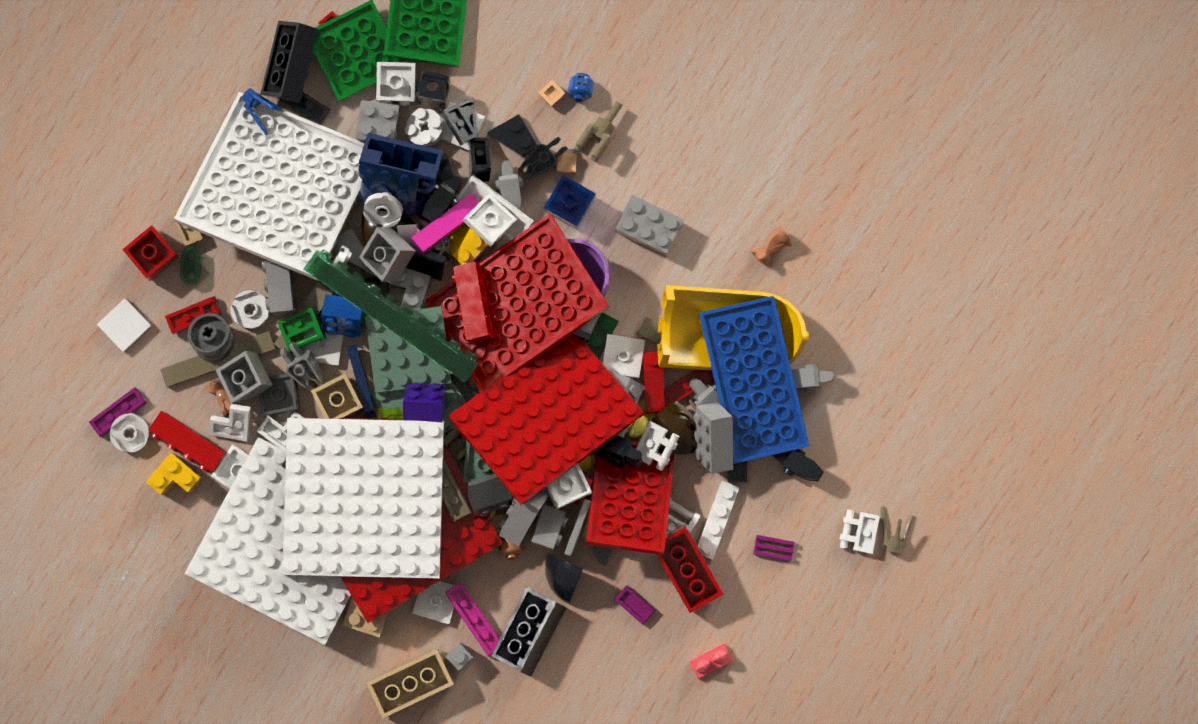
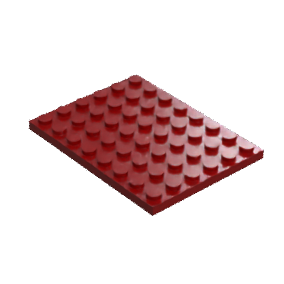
(534, 299)
(546, 417)
(460, 545)

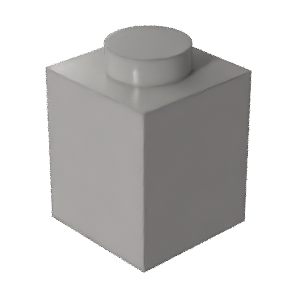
(459, 656)

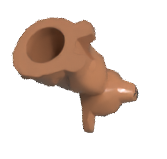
(776, 241)
(222, 397)

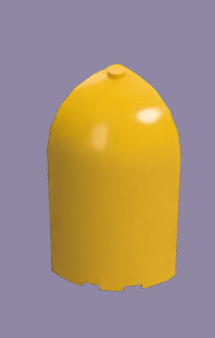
(681, 331)

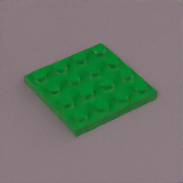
(425, 30)
(351, 48)

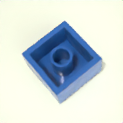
(341, 317)

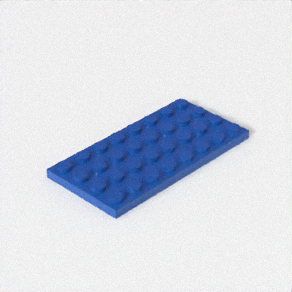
(754, 378)

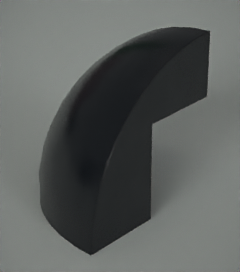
(562, 577)

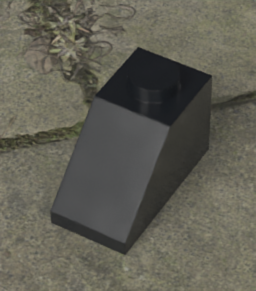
(479, 159)

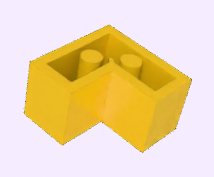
(171, 471)

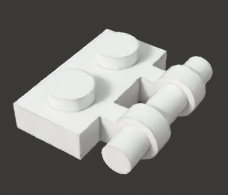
(651, 441)
(865, 534)

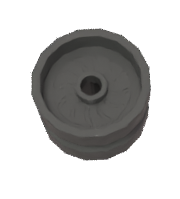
(211, 337)

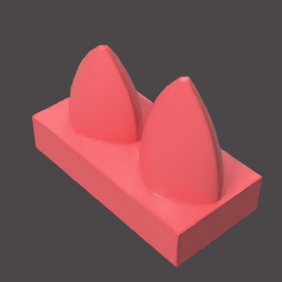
(710, 661)

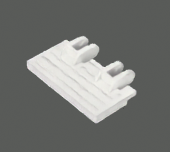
(480, 191)

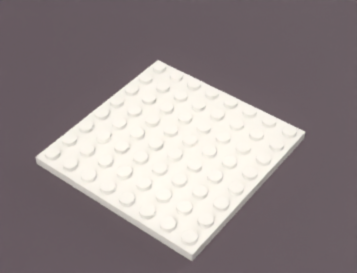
(275, 190)
(363, 498)
(245, 553)

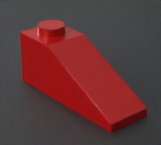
(653, 383)

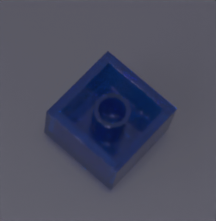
(569, 202)

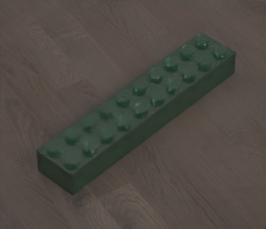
(391, 315)

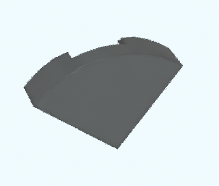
(602, 554)

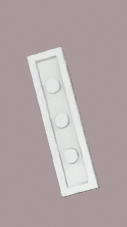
(717, 519)

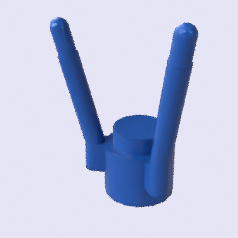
(254, 99)

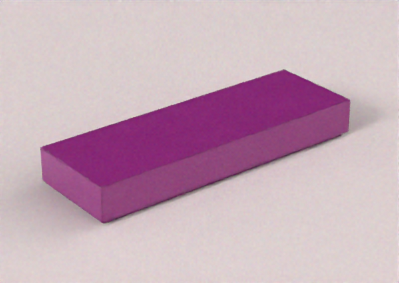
(126, 404)

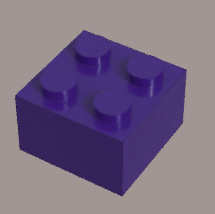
(424, 402)

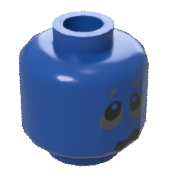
(580, 87)

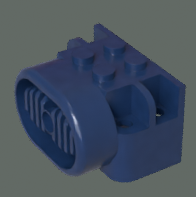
(399, 168)

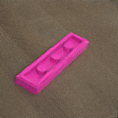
(445, 224)
(473, 617)

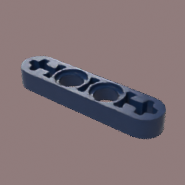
(361, 381)

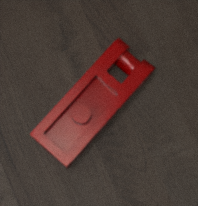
(183, 318)

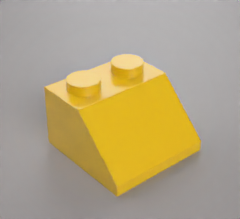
(466, 245)

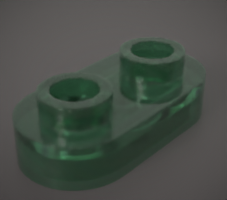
(190, 266)

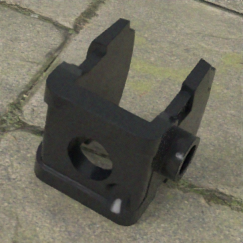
(439, 94)

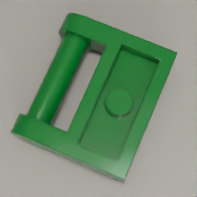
(299, 324)

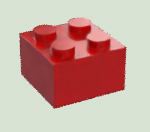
(151, 253)

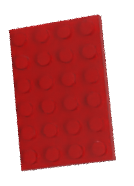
(630, 506)

